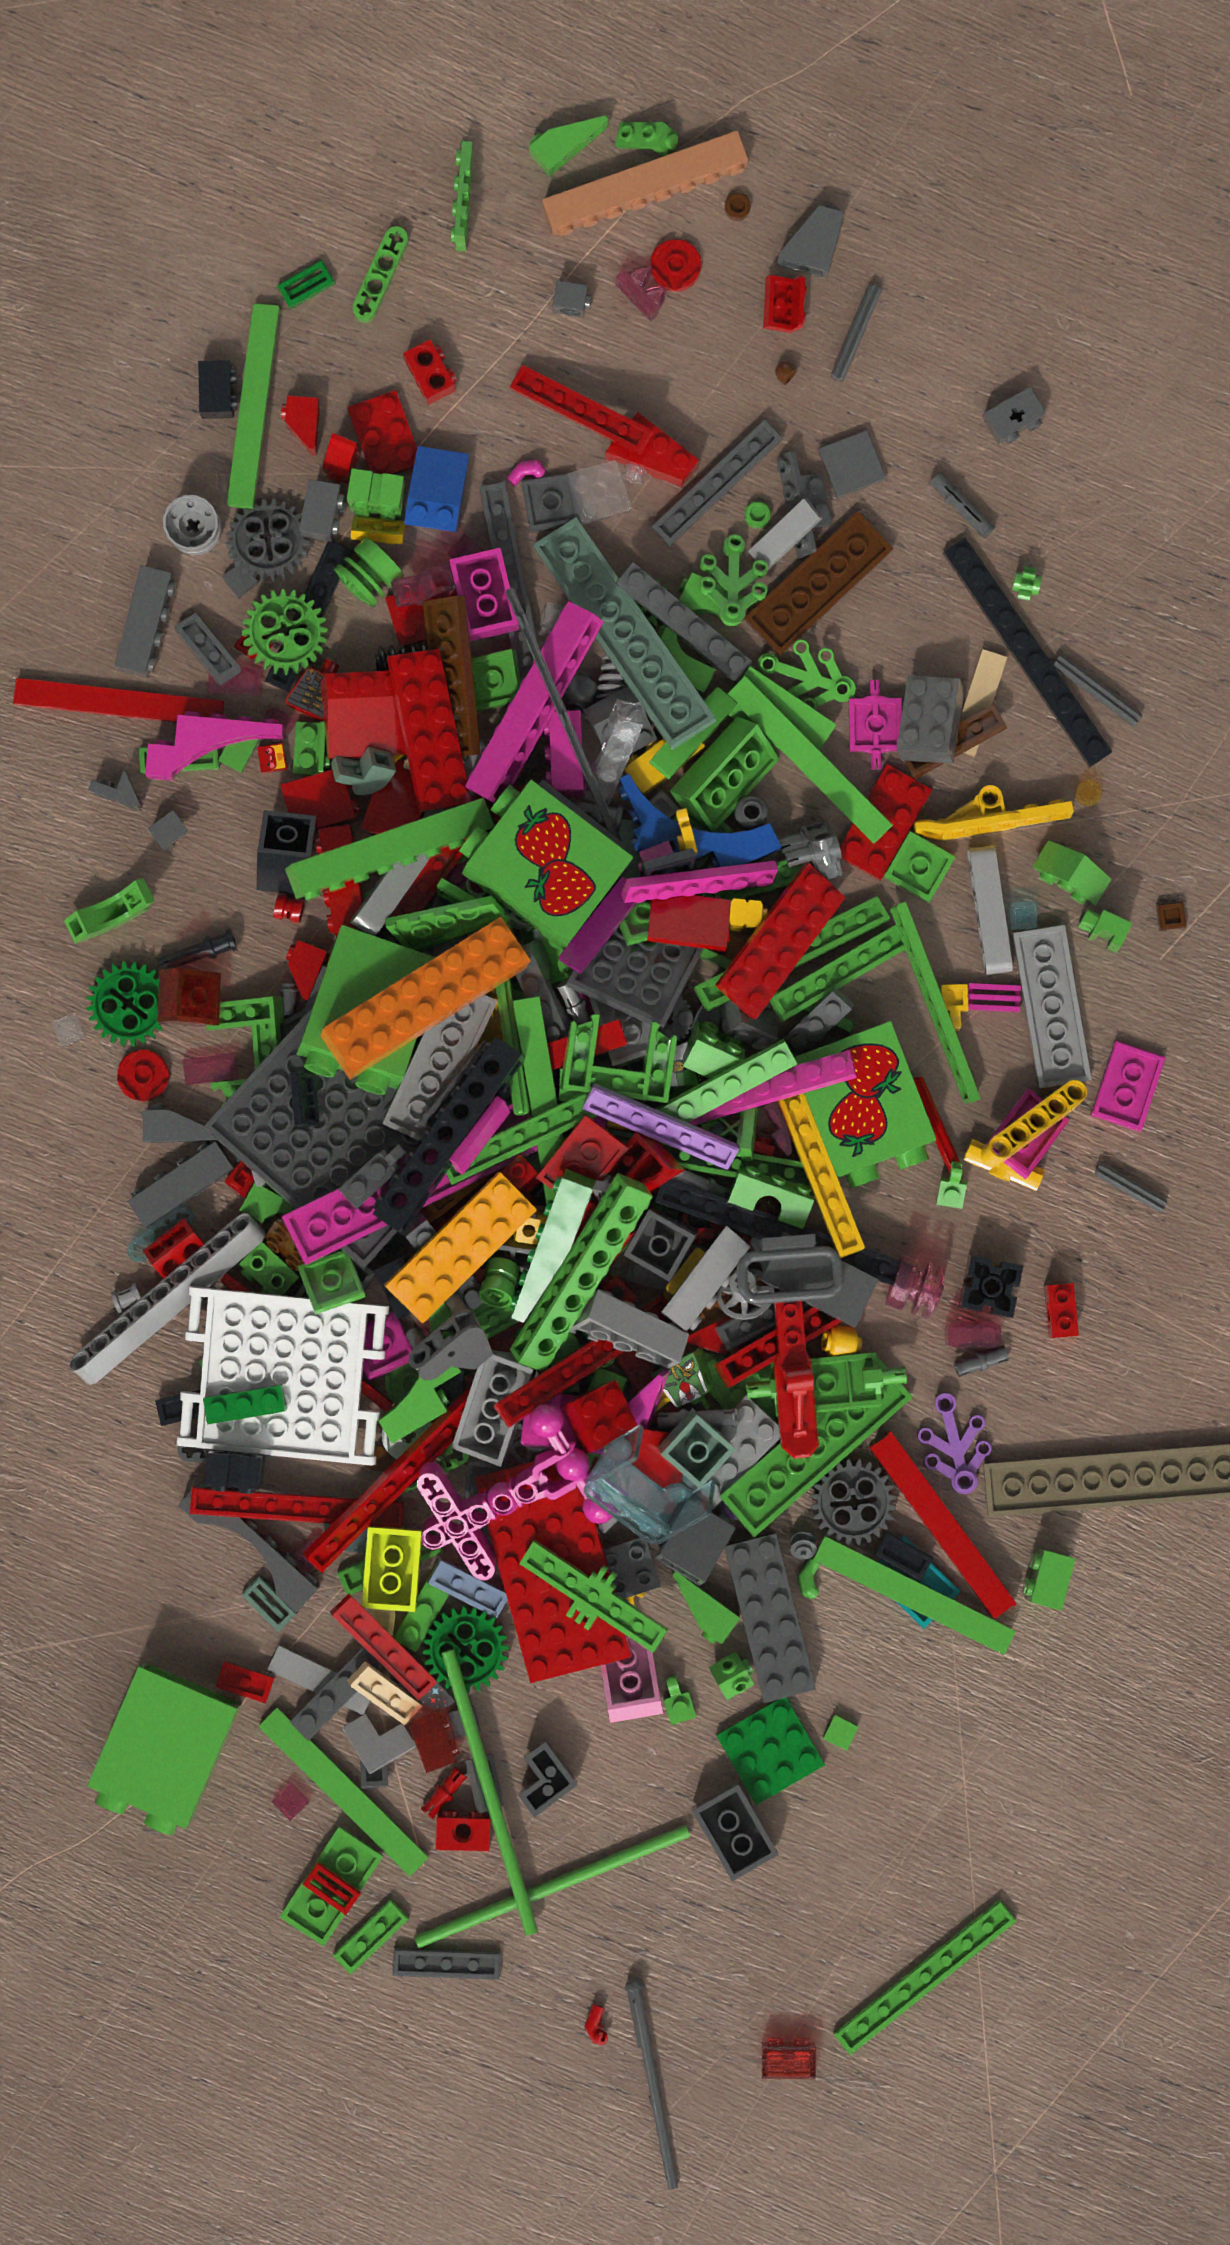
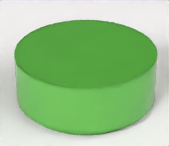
(757, 515)

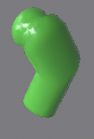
(806, 1581)

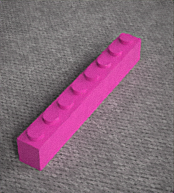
(532, 705)

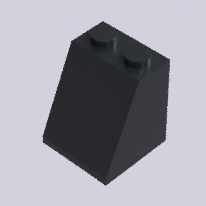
(282, 842)

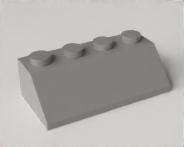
(704, 1280)
(481, 1428)

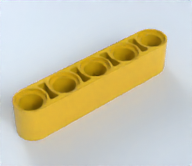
(1026, 1130)

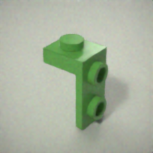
(647, 136)

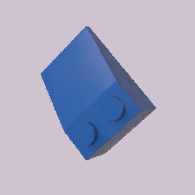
(437, 489)

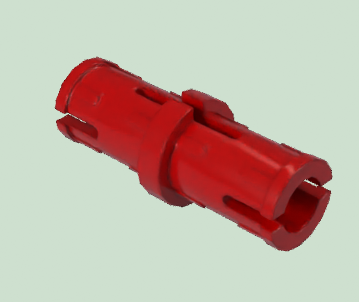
(444, 1792)

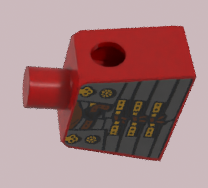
(307, 692)

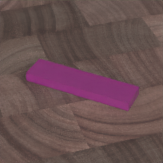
(597, 929)

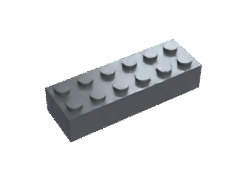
(769, 1617)

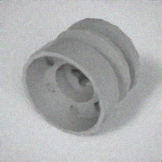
(177, 524)

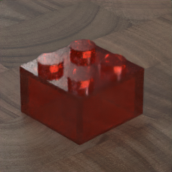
(189, 997)

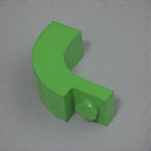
(110, 913)

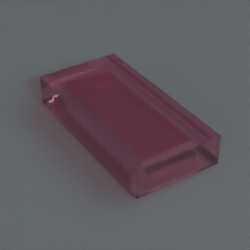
(210, 1069)

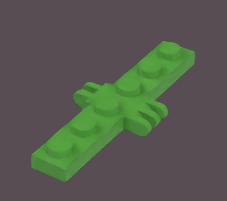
(594, 1596)

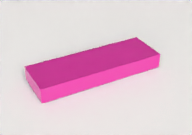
(479, 1135)

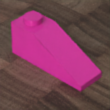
(646, 1401)

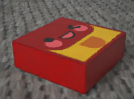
(272, 758)

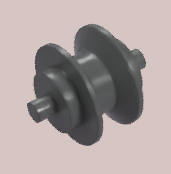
(803, 1545)

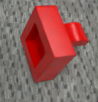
(241, 1179)

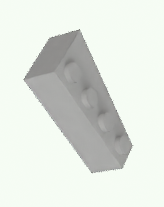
(631, 1329)

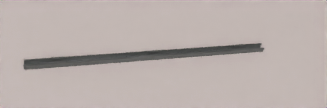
(561, 711)

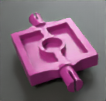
(874, 724)

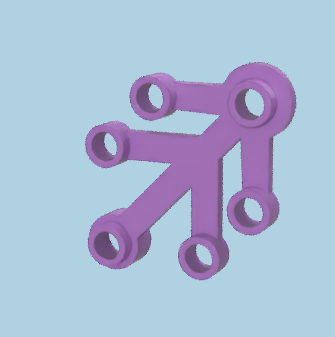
(956, 1448)

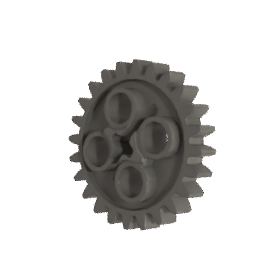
(244, 543)
(855, 1526)

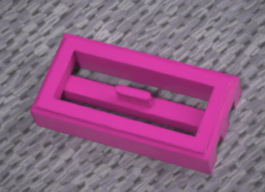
(994, 987)

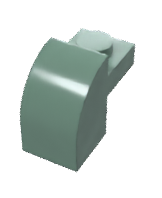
(368, 773)

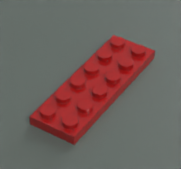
(429, 730)
(780, 941)

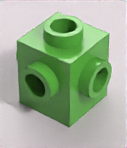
(732, 1675)

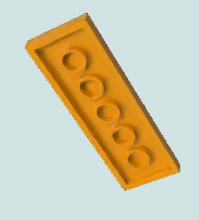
(460, 1247)

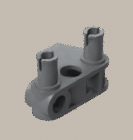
(814, 844)
(463, 1349)

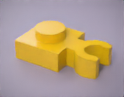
(686, 839)

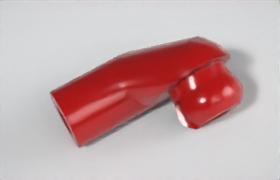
(594, 2027)

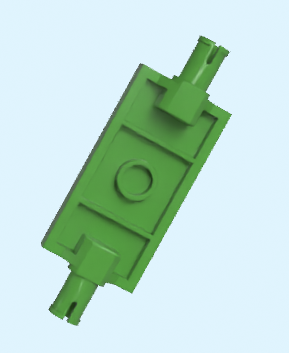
(840, 1382)

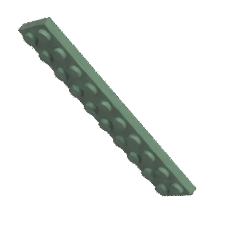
(625, 634)

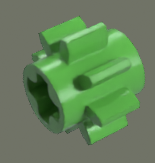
(1027, 583)

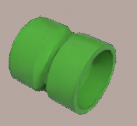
(499, 1282)

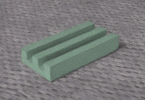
(253, 1587)

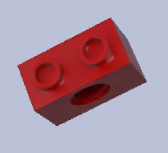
(1061, 1310)
(449, 1839)

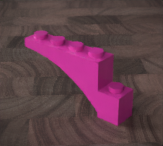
(200, 736)

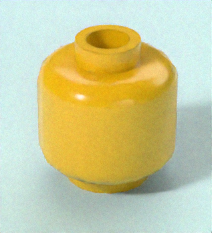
(841, 1341)

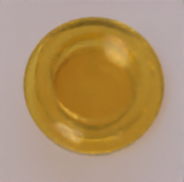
(1088, 793)

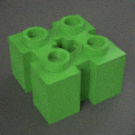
(376, 494)

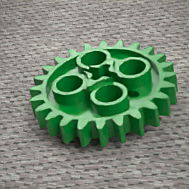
(114, 1022)
(482, 1631)

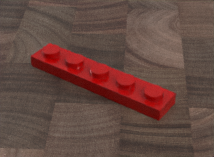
(383, 1646)

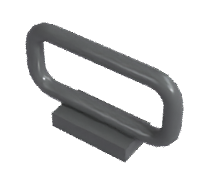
(789, 1248)

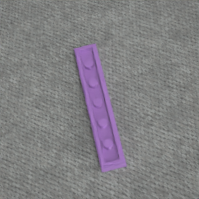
(660, 1126)

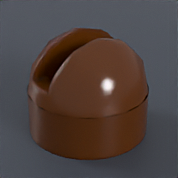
(785, 372)

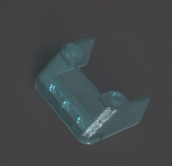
(637, 1500)

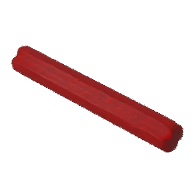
(942, 1138)

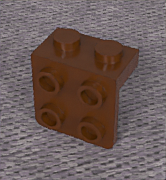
(280, 1242)

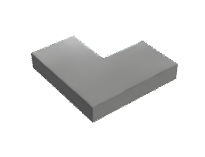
(377, 1750)

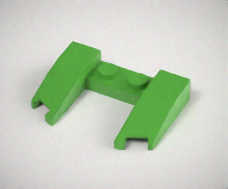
(264, 1017)
(650, 1084)

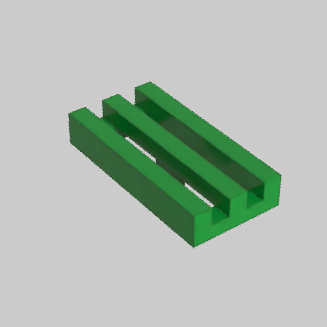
(310, 293)

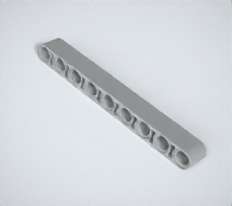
(394, 884)
(166, 1299)

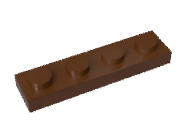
(970, 734)

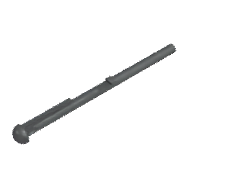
(633, 1989)

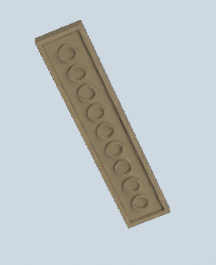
(1107, 1480)

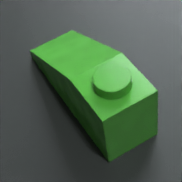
(562, 143)
(709, 1613)

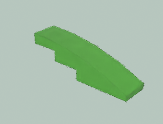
(670, 761)

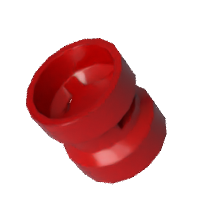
(288, 908)

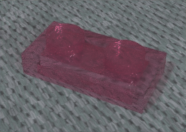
(245, 683)

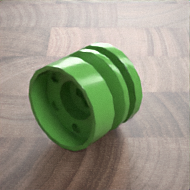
(369, 572)

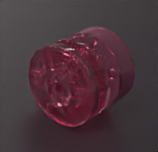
(916, 1286)

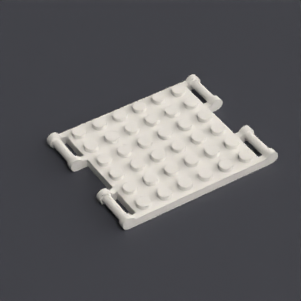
(277, 1341)

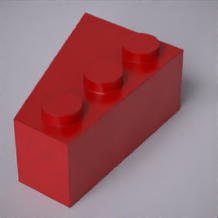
(661, 457)
(646, 1162)

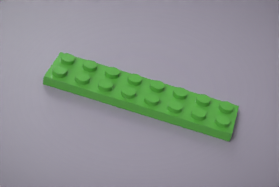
(781, 1479)

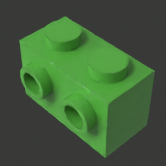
(269, 1271)

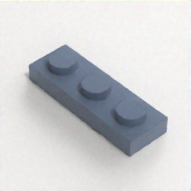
(467, 1588)

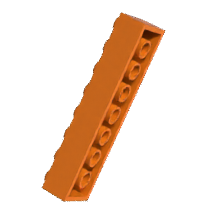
(425, 998)

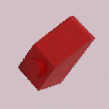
(302, 420)
(340, 459)
(305, 966)
(709, 1339)

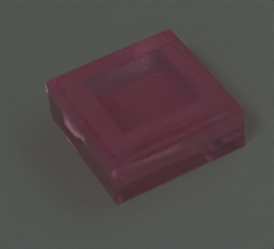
(290, 1801)

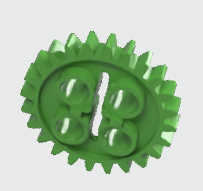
(276, 609)

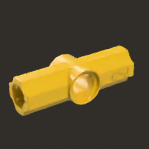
(1004, 1172)

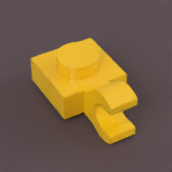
(956, 1001)

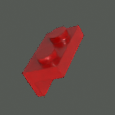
(784, 303)

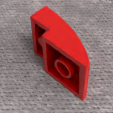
(393, 804)

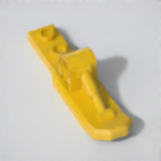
(982, 818)

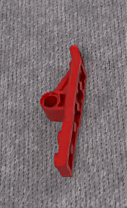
(794, 1383)

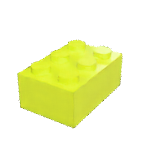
(392, 1568)

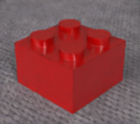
(599, 1416)

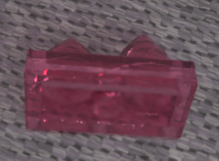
(632, 287)

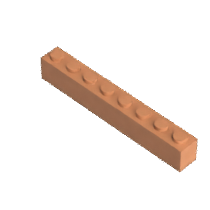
(645, 183)

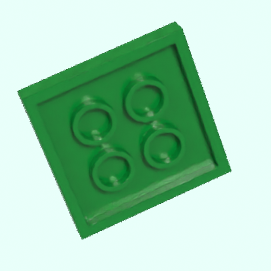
(770, 1750)

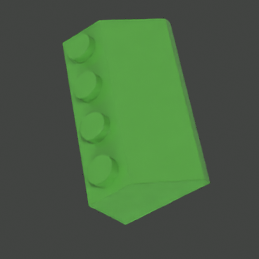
(725, 773)

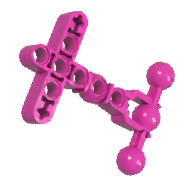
(571, 1464)

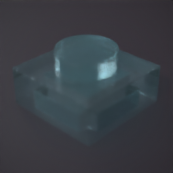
(1023, 915)

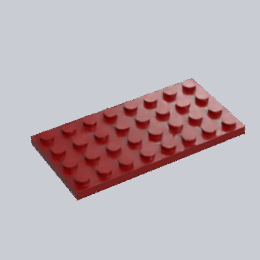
(547, 1637)

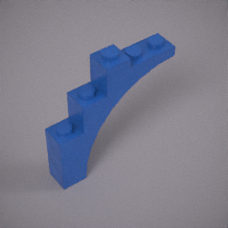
(726, 848)

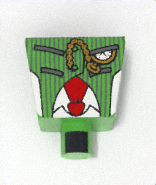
(689, 1381)

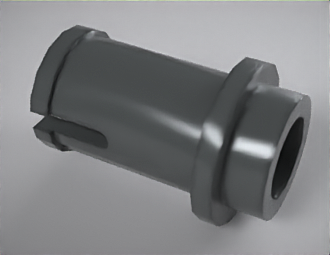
(288, 993)

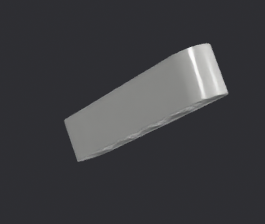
(989, 910)

